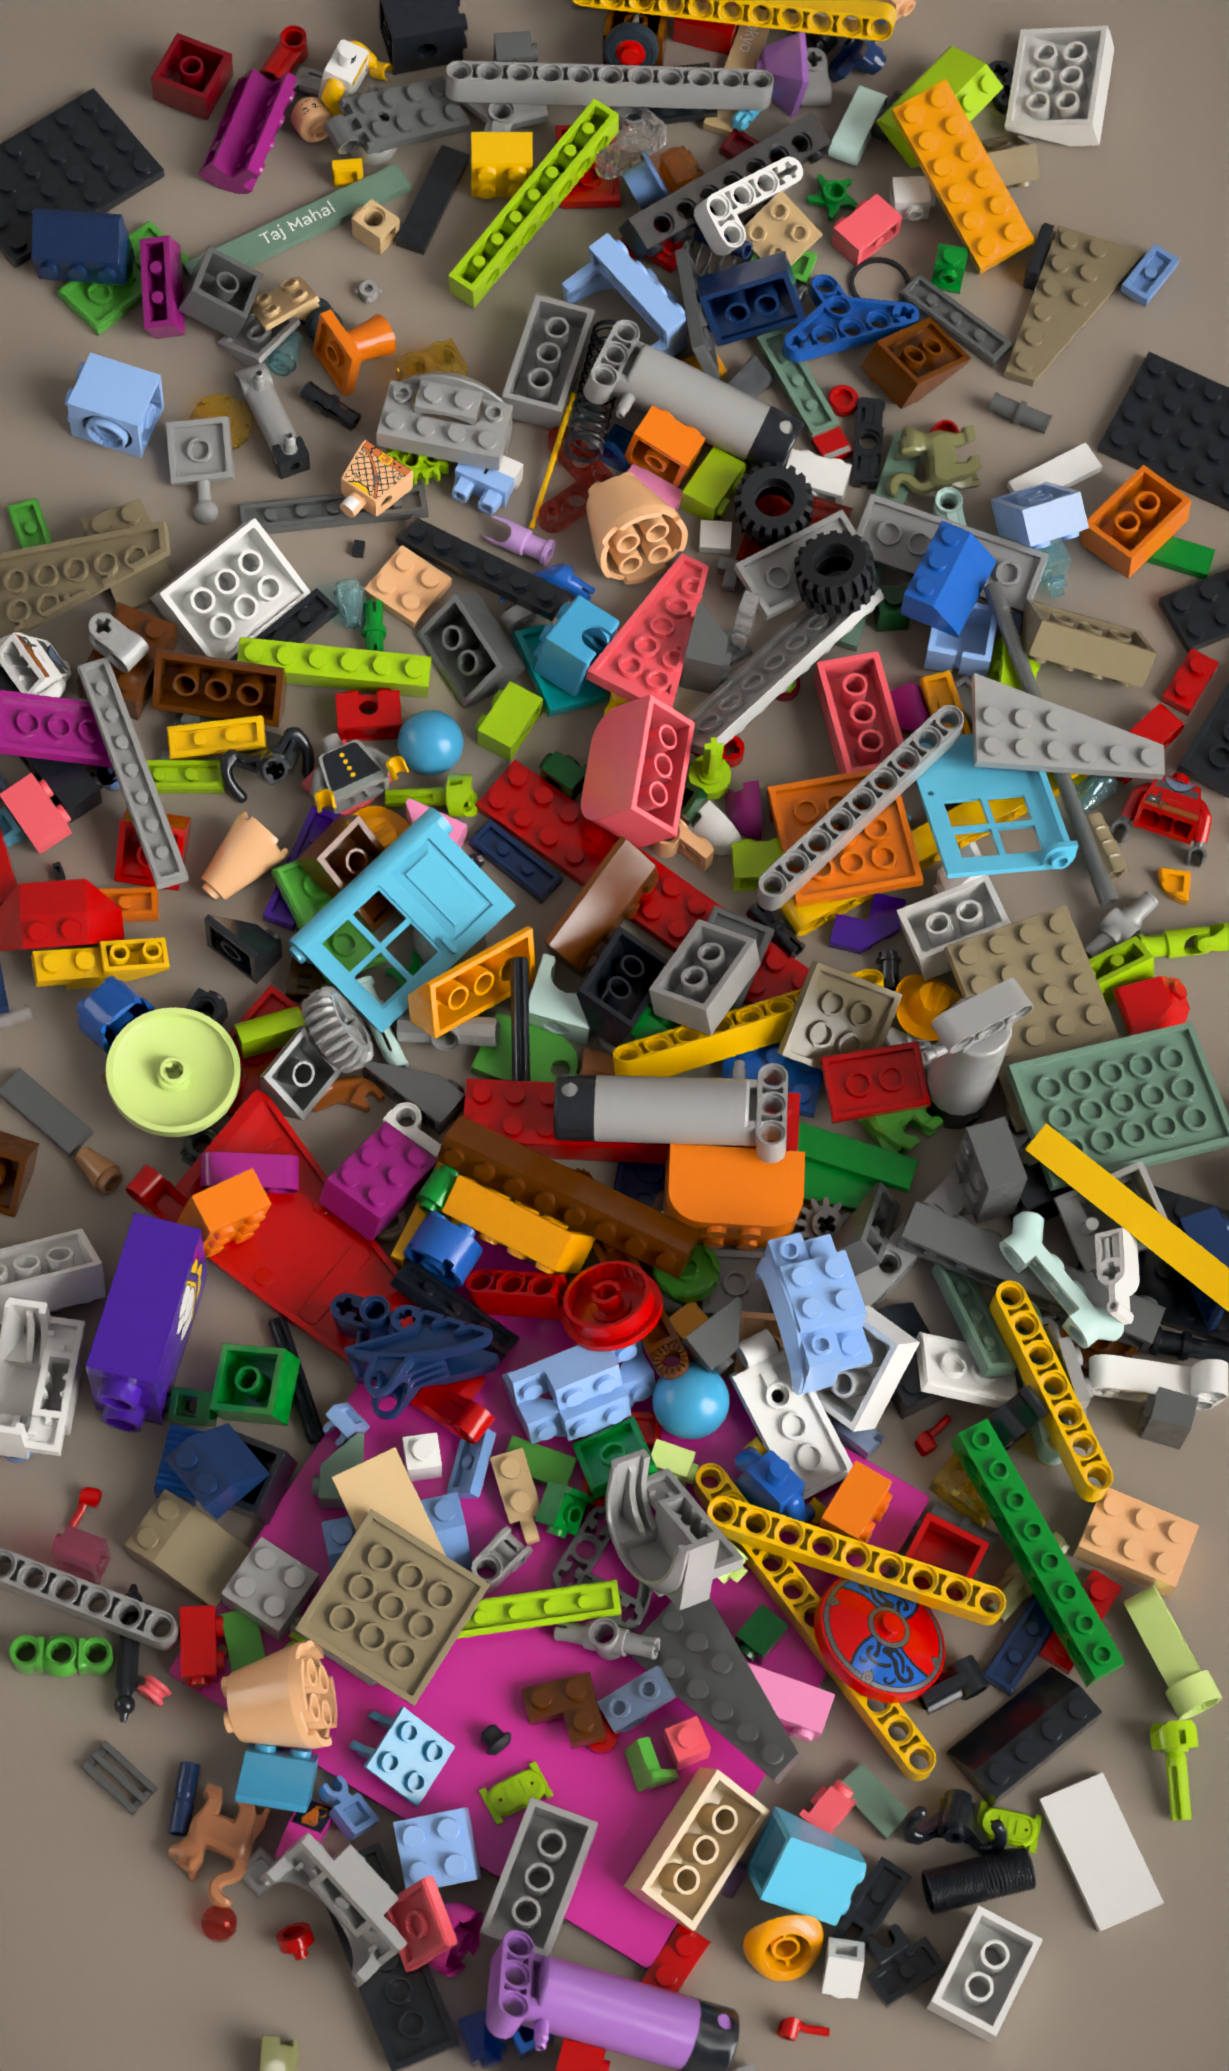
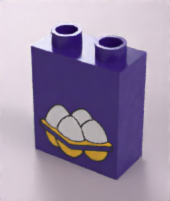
(146, 1322)

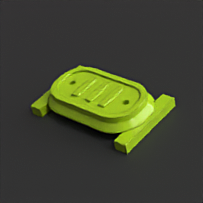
(515, 1792)
(1015, 1823)

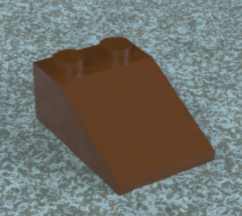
(913, 362)
(339, 857)

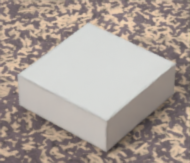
(715, 537)

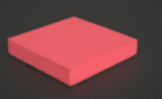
(422, 1923)

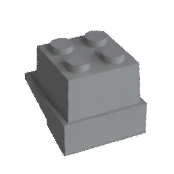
(1085, 1219)

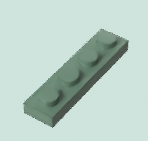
(797, 385)
(975, 1323)

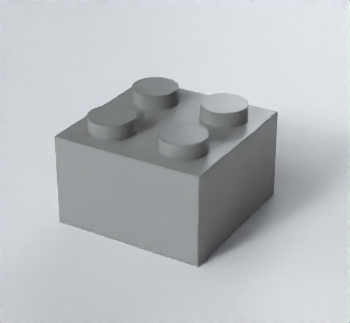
(270, 1588)

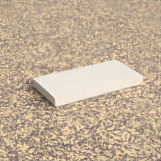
(1100, 1852)

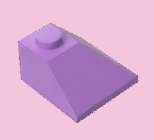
(789, 67)

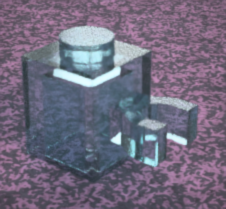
(1056, 567)

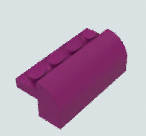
(247, 131)

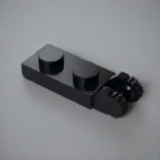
(874, 1900)

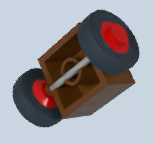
(634, 38)

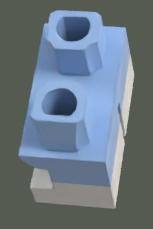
(490, 485)

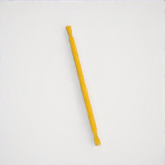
(552, 460)

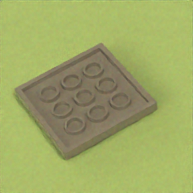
(392, 1607)

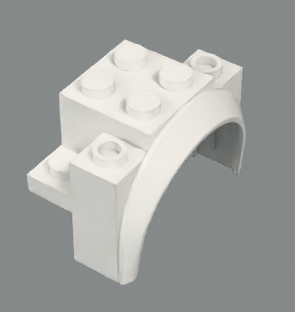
(37, 1378)

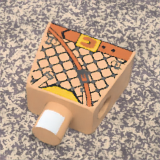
(373, 481)

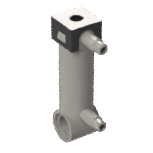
(287, 448)

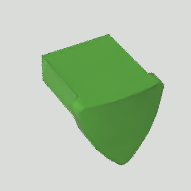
(646, 1767)

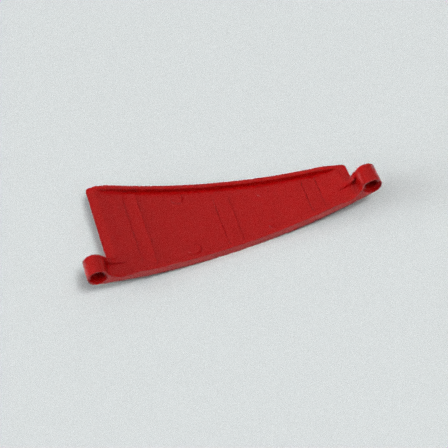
(305, 1254)

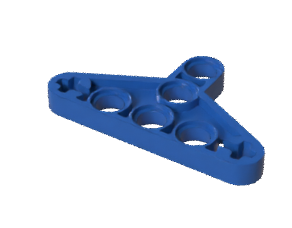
(857, 316)

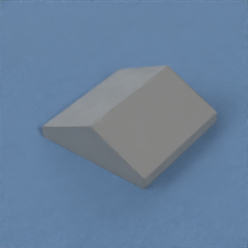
(254, 343)

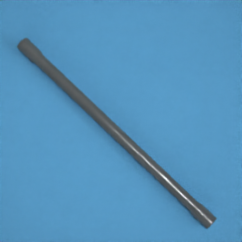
(1099, 876)

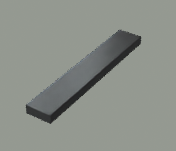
(325, 512)

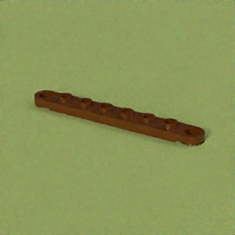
(663, 1339)

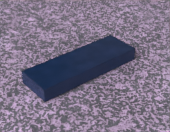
(515, 861)
(1019, 1649)

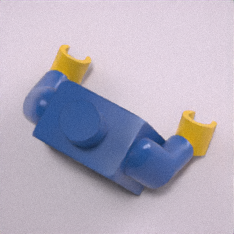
(773, 1485)

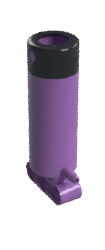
(605, 2010)

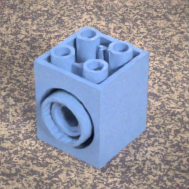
(114, 404)

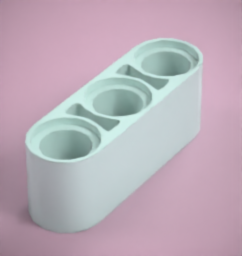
(857, 126)

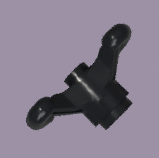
(262, 758)
(954, 1823)

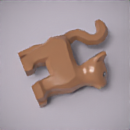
(222, 1835)

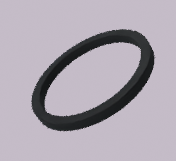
(877, 260)

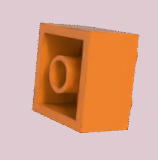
(664, 446)
(857, 1503)

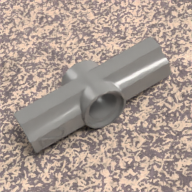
(474, 1032)

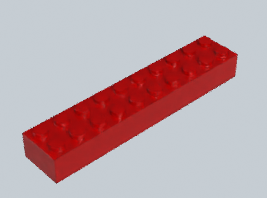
(526, 1115)

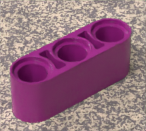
(275, 1171)

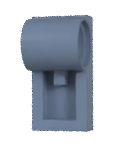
(636, 1700)

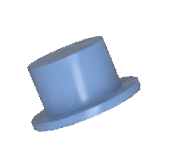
(645, 183)

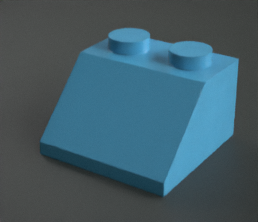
(277, 1777)

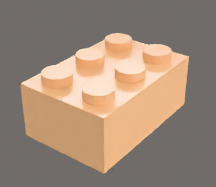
(1136, 1541)

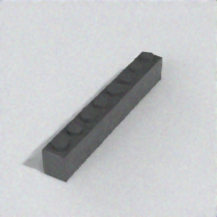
(977, 1255)

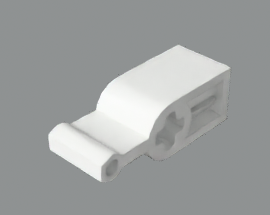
(1118, 1270)

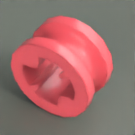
(153, 1691)

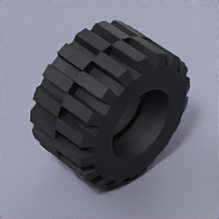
(772, 481)
(840, 592)

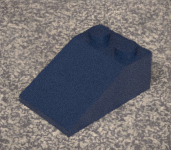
(1212, 1233)

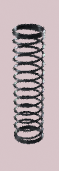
(569, 438)

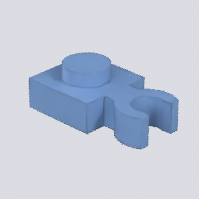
(348, 1812)

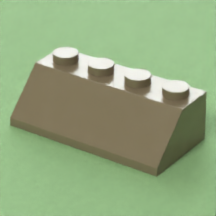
(1085, 644)

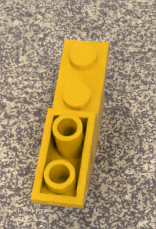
(91, 966)

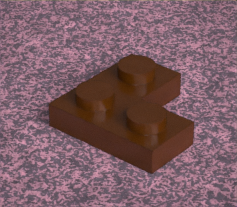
(568, 1699)

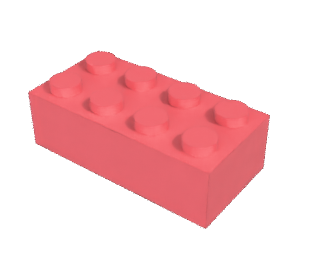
(857, 711)

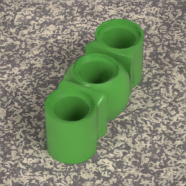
(46, 1649)

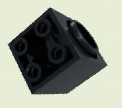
(422, 33)

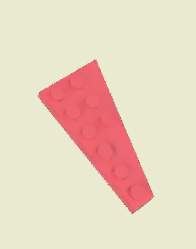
(652, 644)

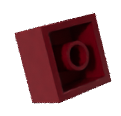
(192, 76)

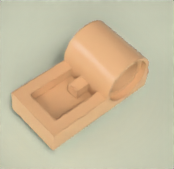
(694, 848)

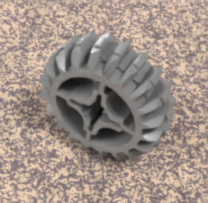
(337, 1029)

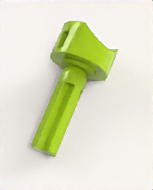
(711, 771)
(454, 795)
(1174, 1740)

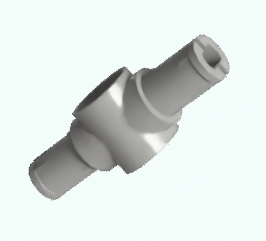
(1121, 924)
(621, 1644)

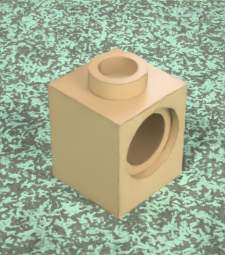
(379, 236)

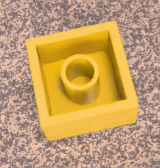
(500, 163)

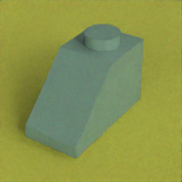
(341, 1460)

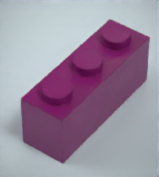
(162, 286)

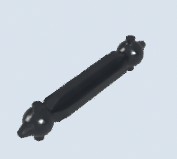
(127, 1664)

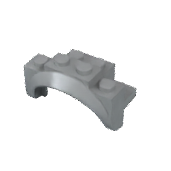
(351, 1894)

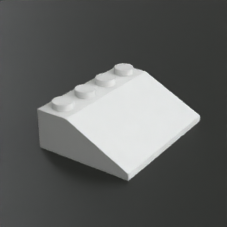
(1061, 84)
(231, 592)

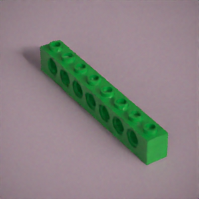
(1037, 1553)

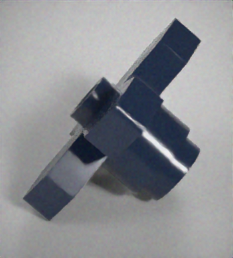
(859, 53)

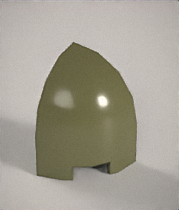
(278, 2054)

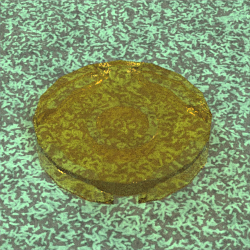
(224, 405)

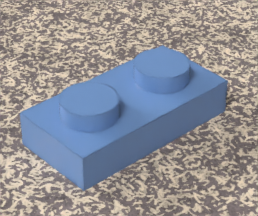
(1150, 275)
(471, 1466)

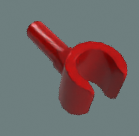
(925, 1443)
(88, 1497)
(791, 2026)

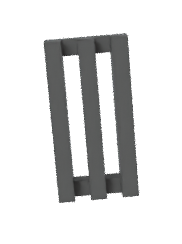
(97, 1757)

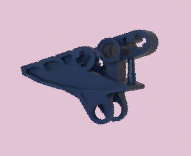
(409, 1357)

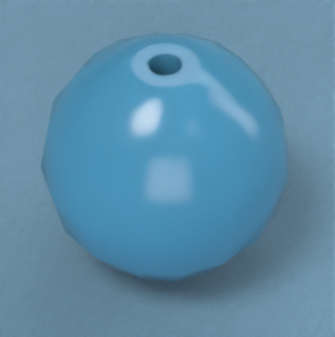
(430, 742)

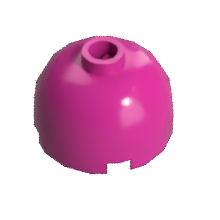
(466, 1926)

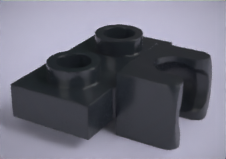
(901, 1966)

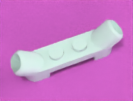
(1026, 1249)

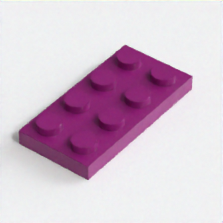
(50, 729)

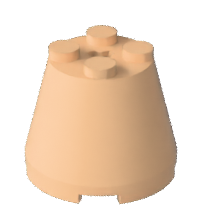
(632, 529)
(282, 1699)

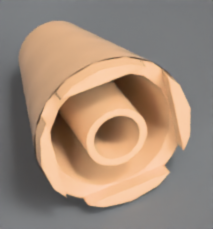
(242, 858)

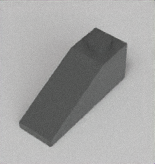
(433, 1095)
(868, 1230)

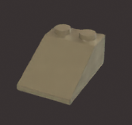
(141, 586)
(186, 1549)

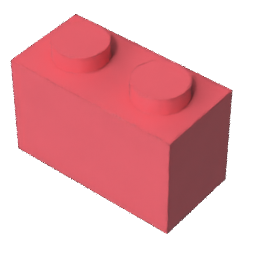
(866, 229)
(36, 813)

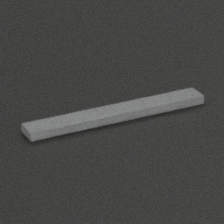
(132, 773)

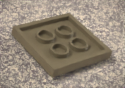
(837, 1016)

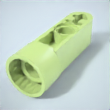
(1189, 1687)

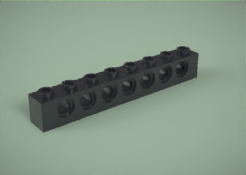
(639, 229)

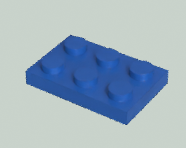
(801, 1077)

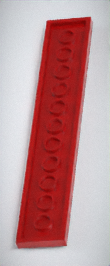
(576, 846)

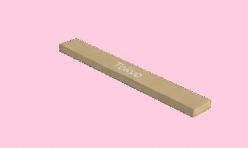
(744, 51)

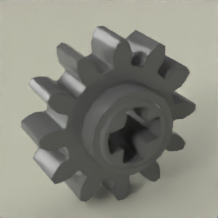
(816, 1213)

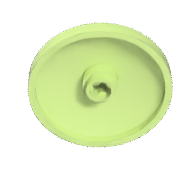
(173, 1072)

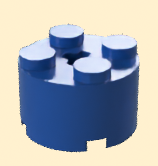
(109, 1011)
(444, 1249)

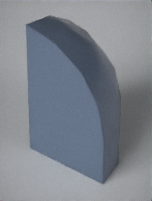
(860, 1442)

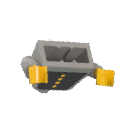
(351, 774)

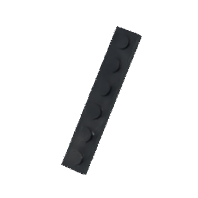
(482, 568)

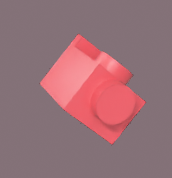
(830, 1806)

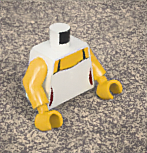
(346, 72)

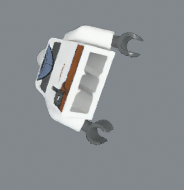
(34, 665)

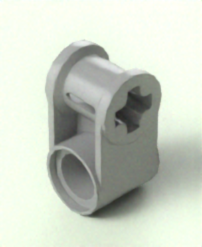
(819, 87)
(120, 644)
(503, 1556)

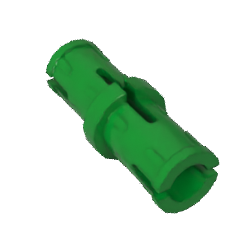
(374, 630)

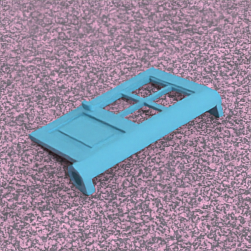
(957, 780)
(434, 891)

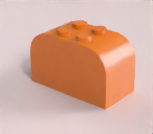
(733, 1194)

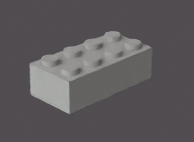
(548, 361)
(539, 1876)

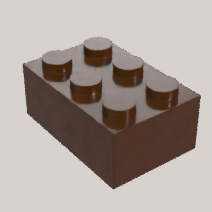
(138, 683)

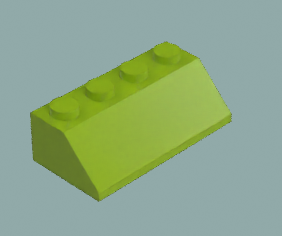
(969, 80)

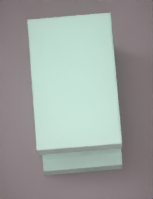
(555, 1009)

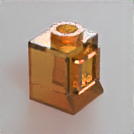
(678, 168)

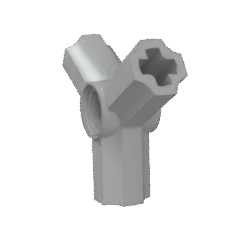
(514, 115)

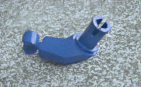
(563, 577)

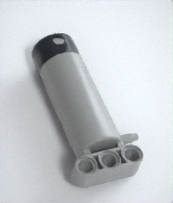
(719, 411)
(971, 1051)
(676, 1110)

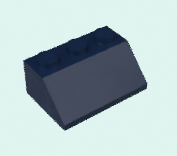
(81, 246)
(750, 298)

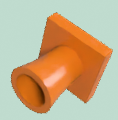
(343, 351)

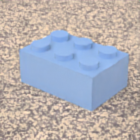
(1039, 514)

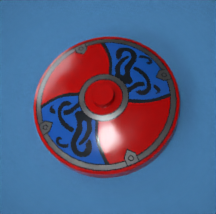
(879, 1641)

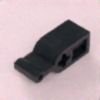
(1017, 1416)

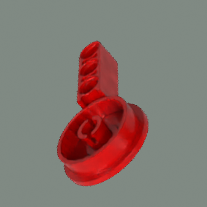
(600, 1308)

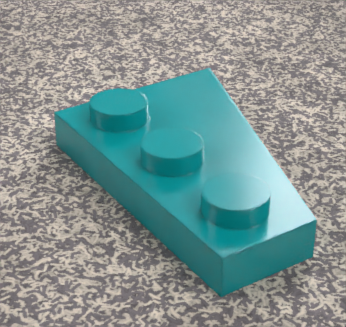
(554, 698)

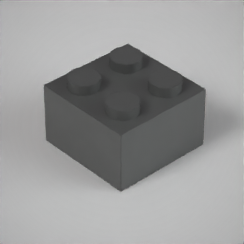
(220, 292)

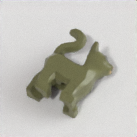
(940, 460)

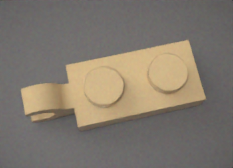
(517, 1491)

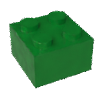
(255, 1384)

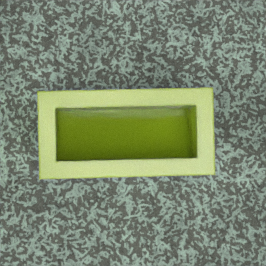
(268, 1031)

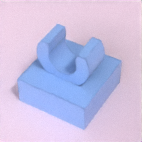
(346, 1420)

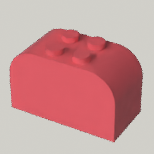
(638, 771)

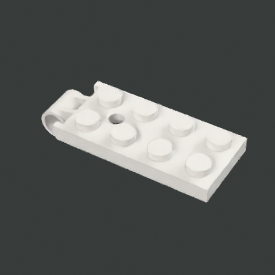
(797, 1425)

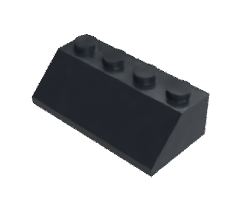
(1024, 1735)

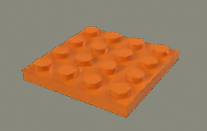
(872, 863)

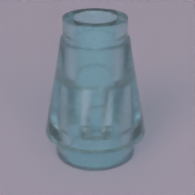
(286, 355)
(350, 600)
(1096, 790)

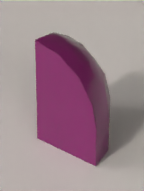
(909, 706)
(745, 810)

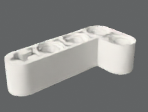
(749, 195)
(1138, 1378)

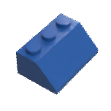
(948, 580)

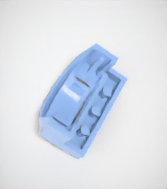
(614, 269)

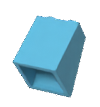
(804, 1868)

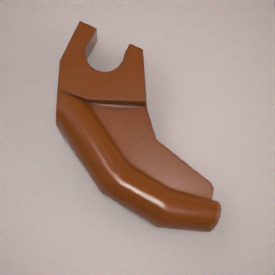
(350, 1092)

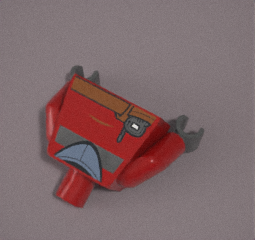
(1171, 810)

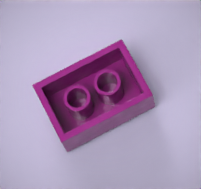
(377, 1181)

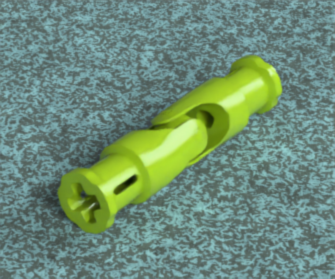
(1172, 942)

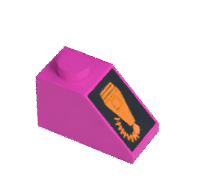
(314, 1821)

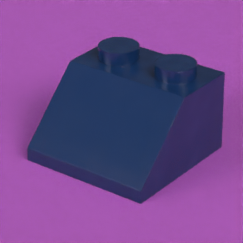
(217, 1468)

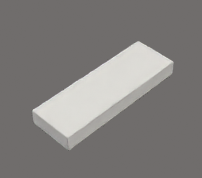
(1063, 470)

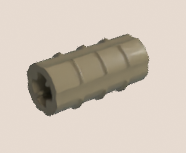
(1107, 846)

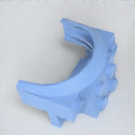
(815, 1309)

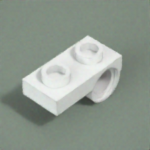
(413, 1132)

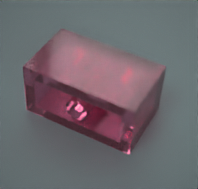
(81, 1554)

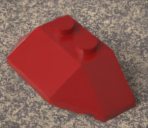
(58, 916)

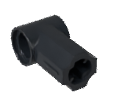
(959, 1681)

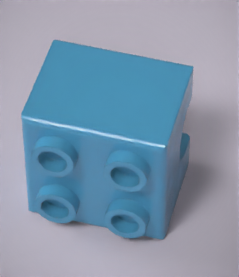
(573, 643)

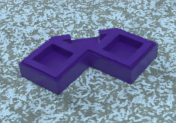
(860, 935)

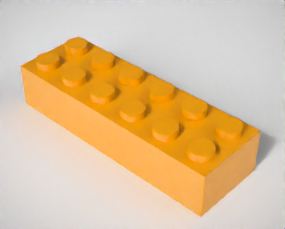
(962, 176)

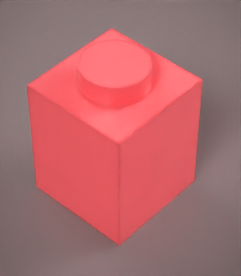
(686, 1743)

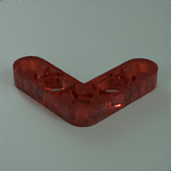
(584, 481)

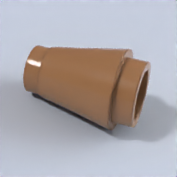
(100, 1171)

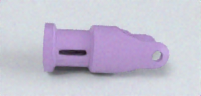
(525, 542)

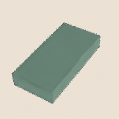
(875, 1801)

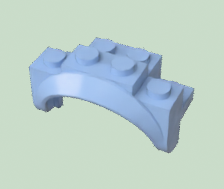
(585, 1391)

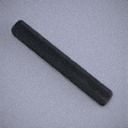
(520, 1019)
(302, 1394)

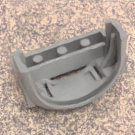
(453, 396)

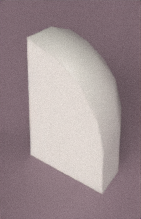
(716, 829)

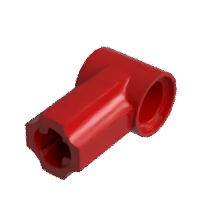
(286, 57)

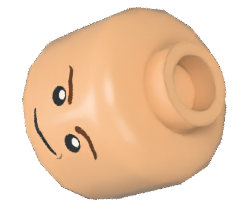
(309, 119)

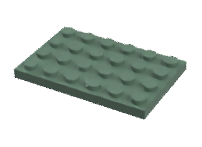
(1126, 1099)

